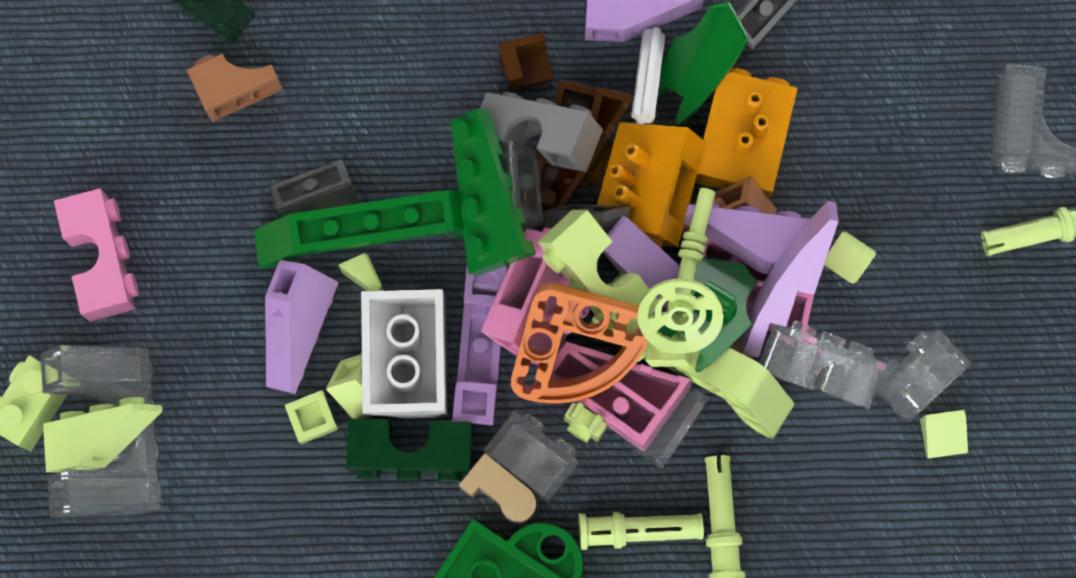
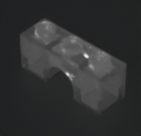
(845, 372)

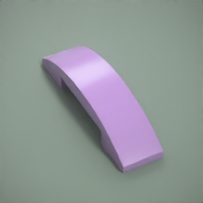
(478, 353)

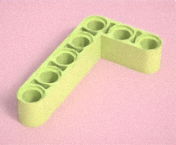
(745, 387)

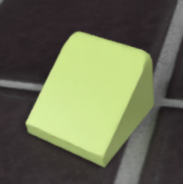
(849, 257)
(361, 272)
(945, 434)

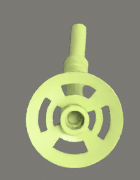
(679, 296)

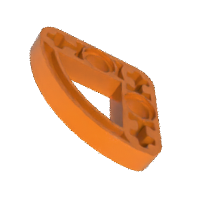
(569, 319)

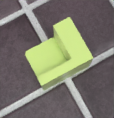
(347, 386)

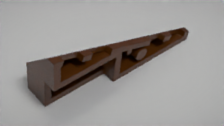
(607, 109)

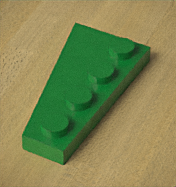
(487, 209)

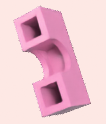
(107, 286)

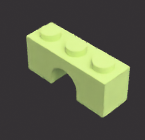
(574, 251)

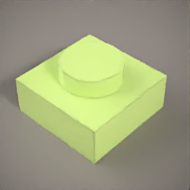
(311, 417)

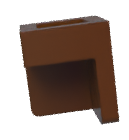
(525, 62)

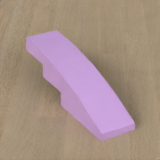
(794, 271)

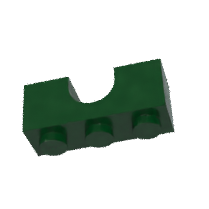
(373, 453)

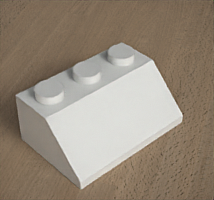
(404, 353)

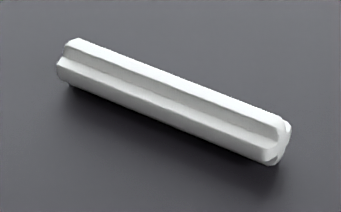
(648, 76)

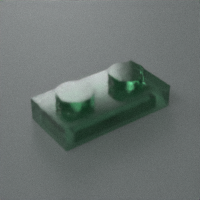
(222, 17)

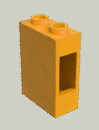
(746, 131)
(654, 175)

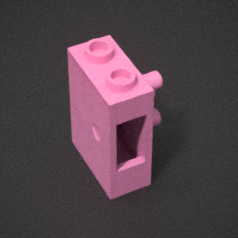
(513, 301)

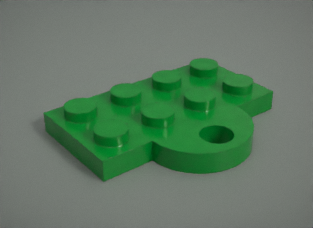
(487, 555)

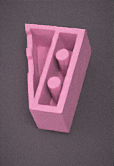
(635, 404)

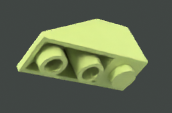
(96, 437)

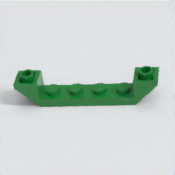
(358, 226)

